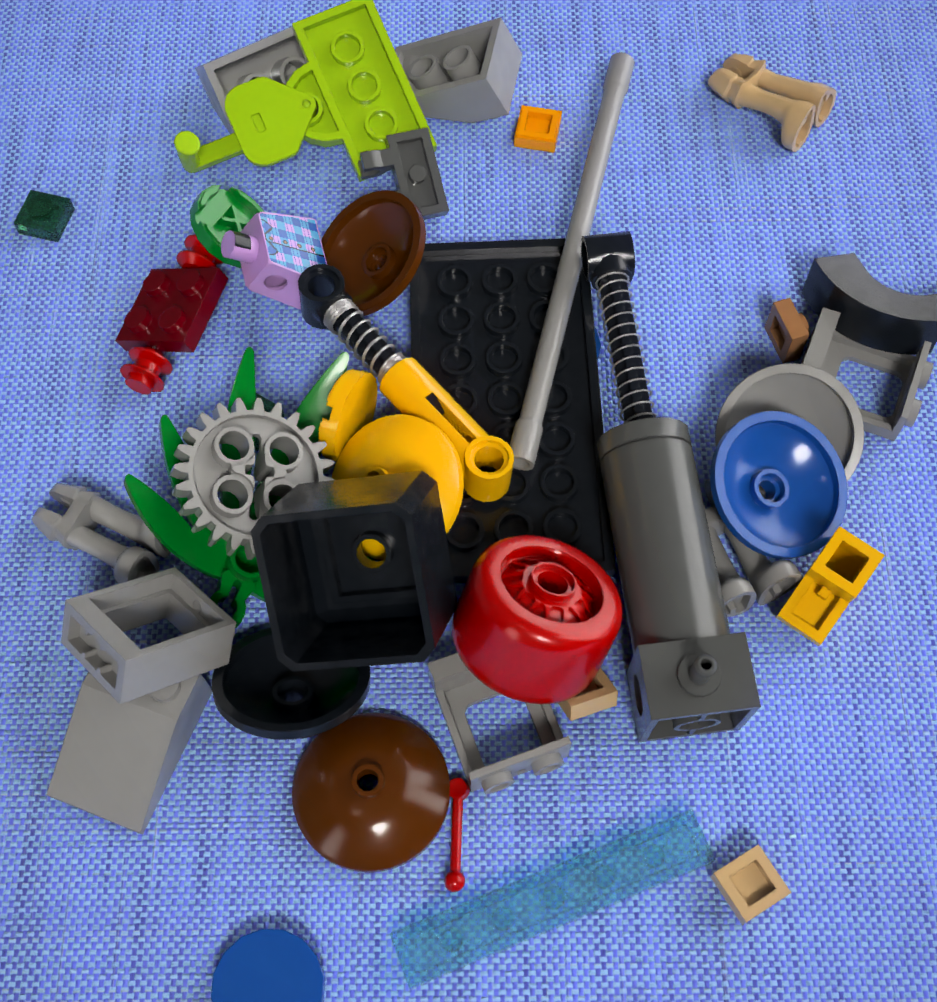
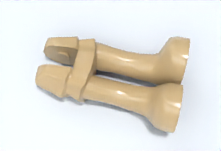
(787, 99)

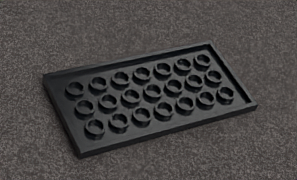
(477, 334)

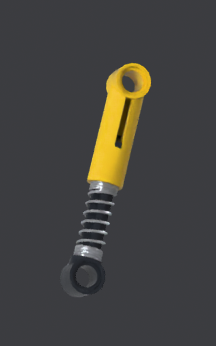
(406, 382)

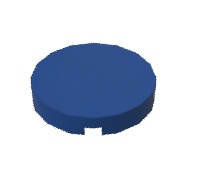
(269, 968)

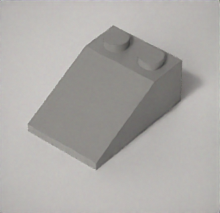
(464, 72)
(125, 753)

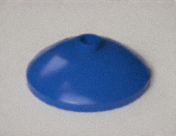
(800, 481)

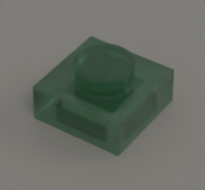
(44, 216)

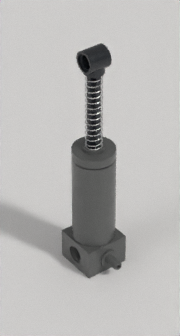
(685, 663)

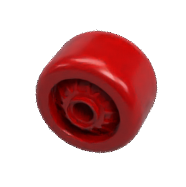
(536, 619)

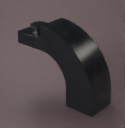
(869, 309)

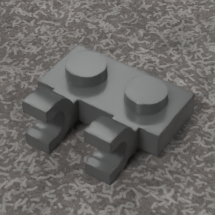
(413, 167)

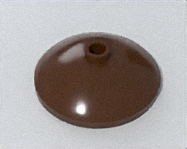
(376, 247)
(376, 826)

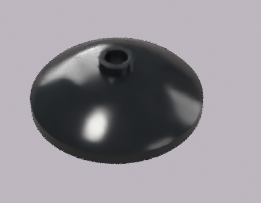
(280, 704)

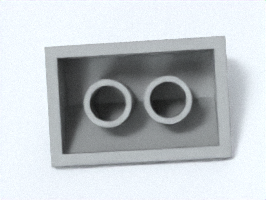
(270, 57)

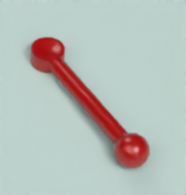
(454, 879)

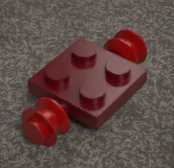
(170, 315)

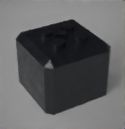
(332, 601)

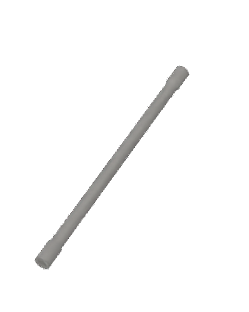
(528, 427)

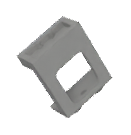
(830, 348)
(459, 689)

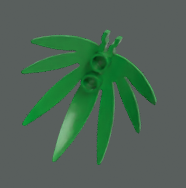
(174, 530)

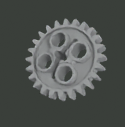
(209, 471)

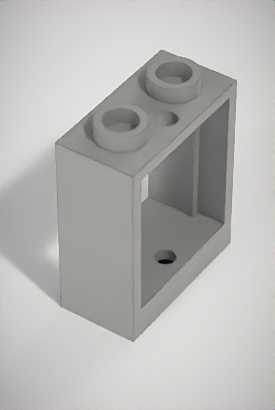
(97, 624)

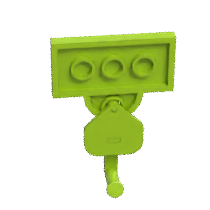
(347, 76)

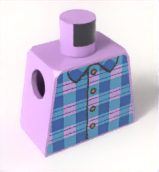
(275, 253)

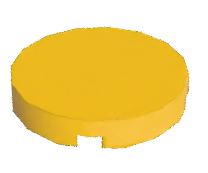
(353, 408)

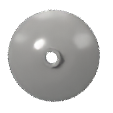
(804, 393)

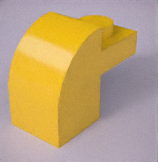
(829, 585)

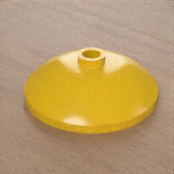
(404, 445)

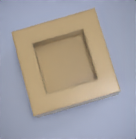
(596, 697)
(750, 884)

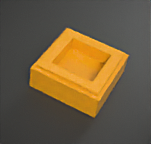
(537, 128)

